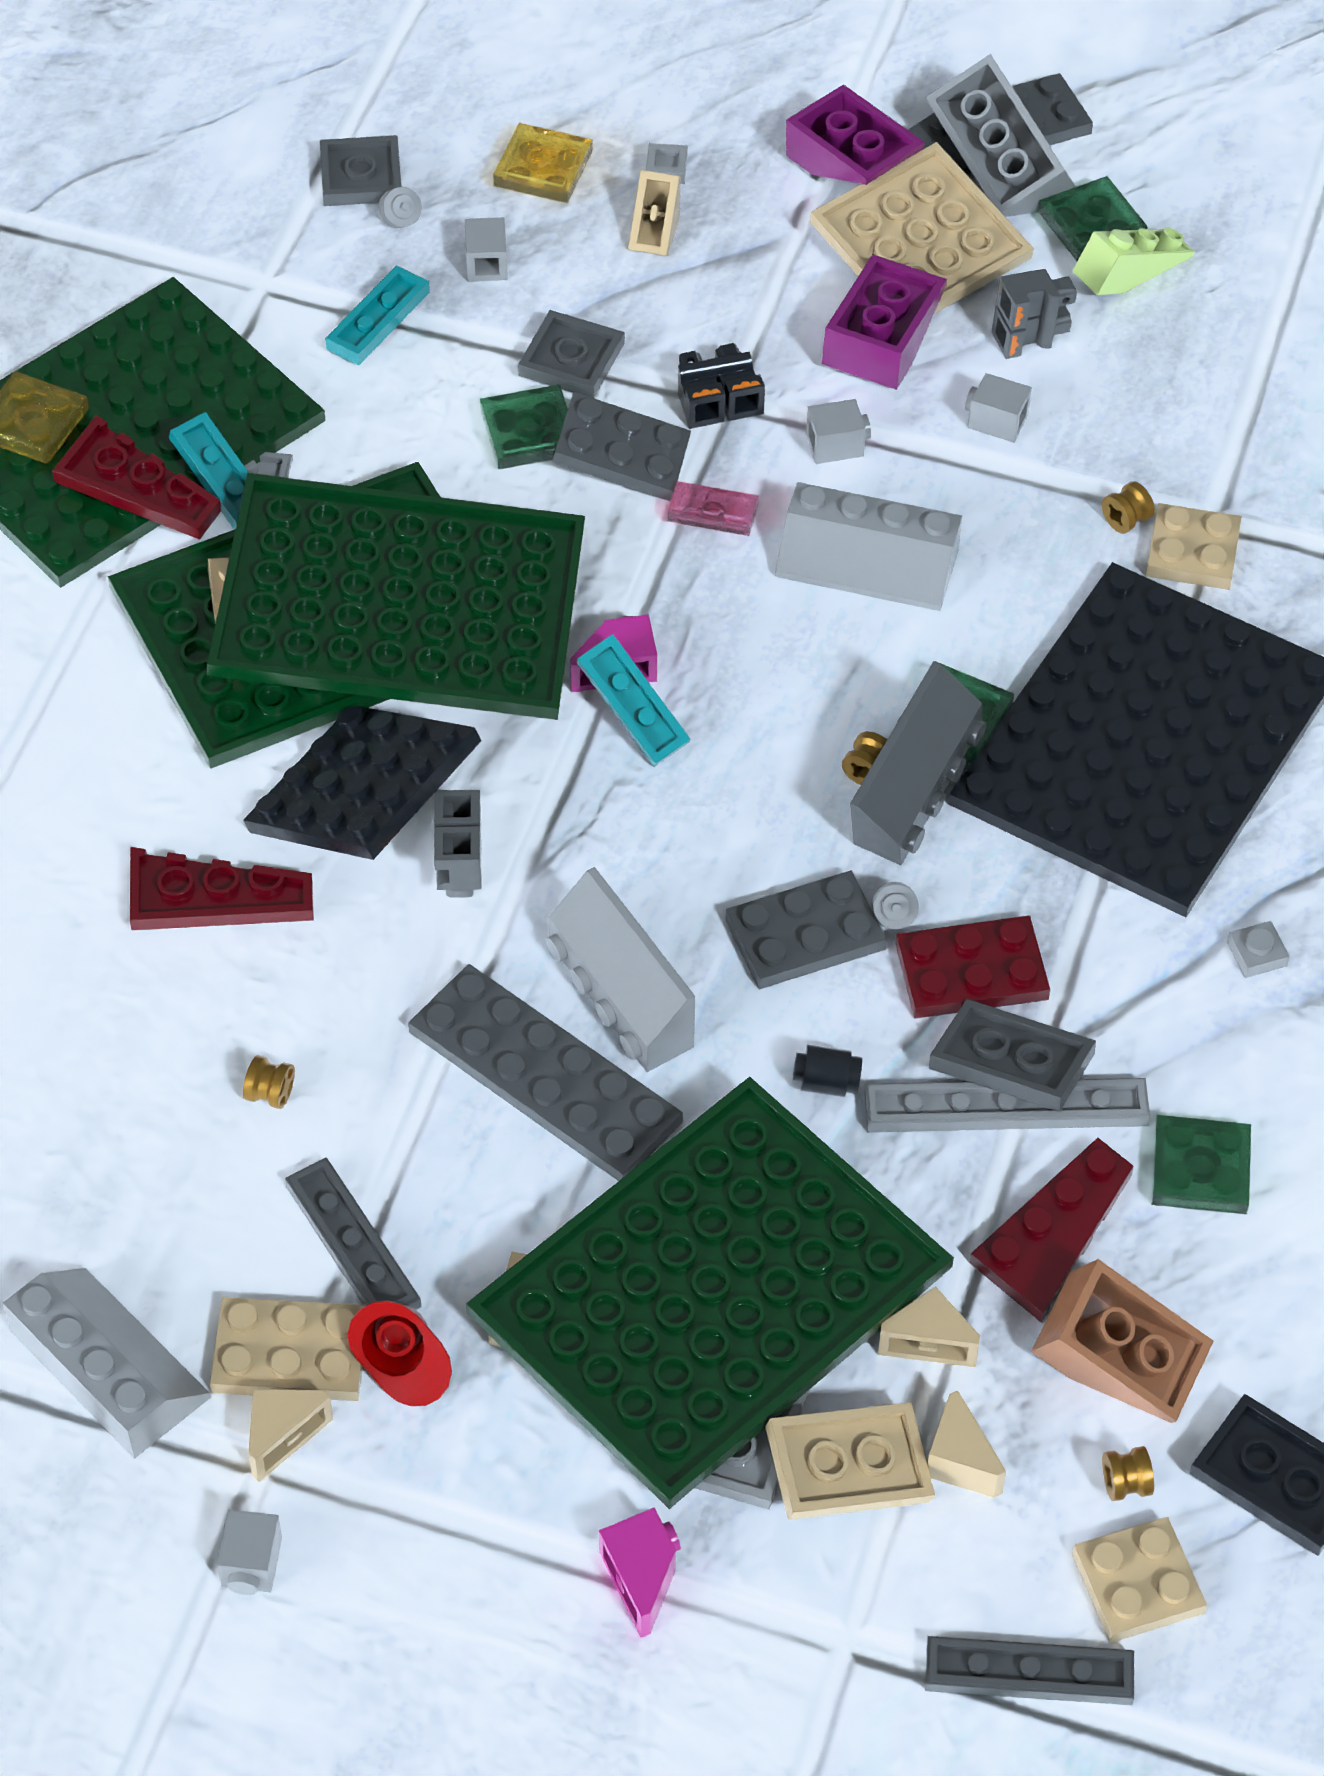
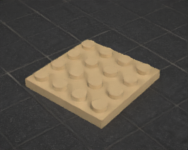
(927, 219)

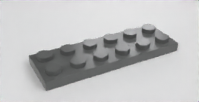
(545, 1072)

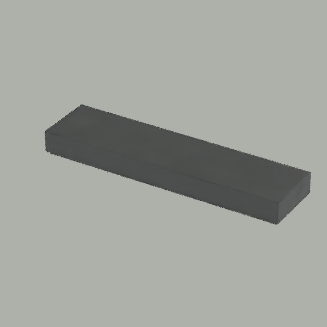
(349, 1236)
(1029, 1670)

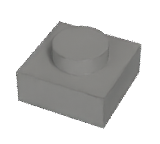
(668, 159)
(1258, 949)

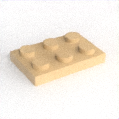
(285, 1348)
(849, 1461)

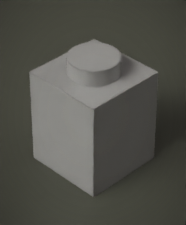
(486, 249)
(998, 407)
(837, 431)
(249, 1552)

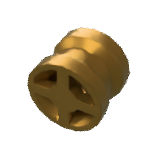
(1128, 507)
(860, 760)
(268, 1082)
(1128, 1473)

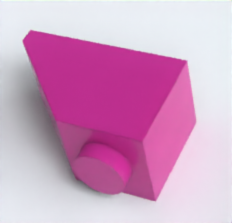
(635, 637)
(641, 1564)

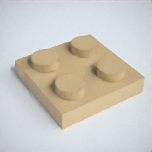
(1193, 546)
(1139, 1579)

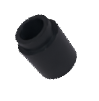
(828, 1071)

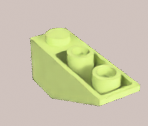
(1126, 258)

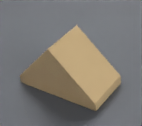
(655, 213)
(930, 1332)
(283, 1424)
(963, 1453)

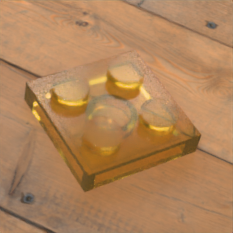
(543, 162)
(37, 416)

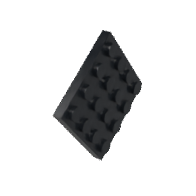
(362, 781)

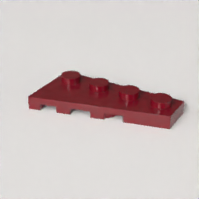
(125, 477)
(199, 894)
(1049, 1233)

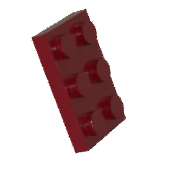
(977, 961)

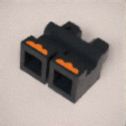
(719, 387)

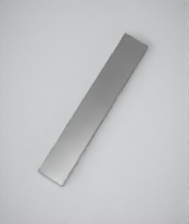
(975, 1107)

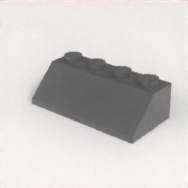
(916, 766)

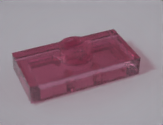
(713, 508)

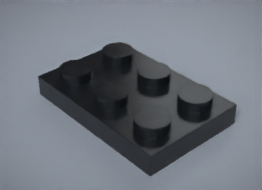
(1268, 1471)

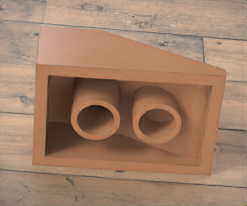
(1122, 1342)

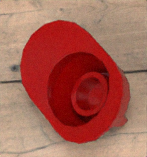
(400, 1352)

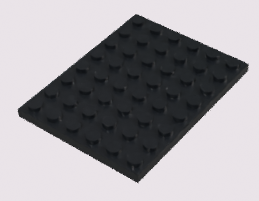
(1145, 738)

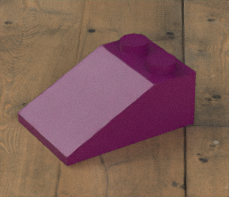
(847, 138)
(882, 321)

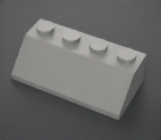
(999, 139)
(869, 546)
(622, 972)
(103, 1357)

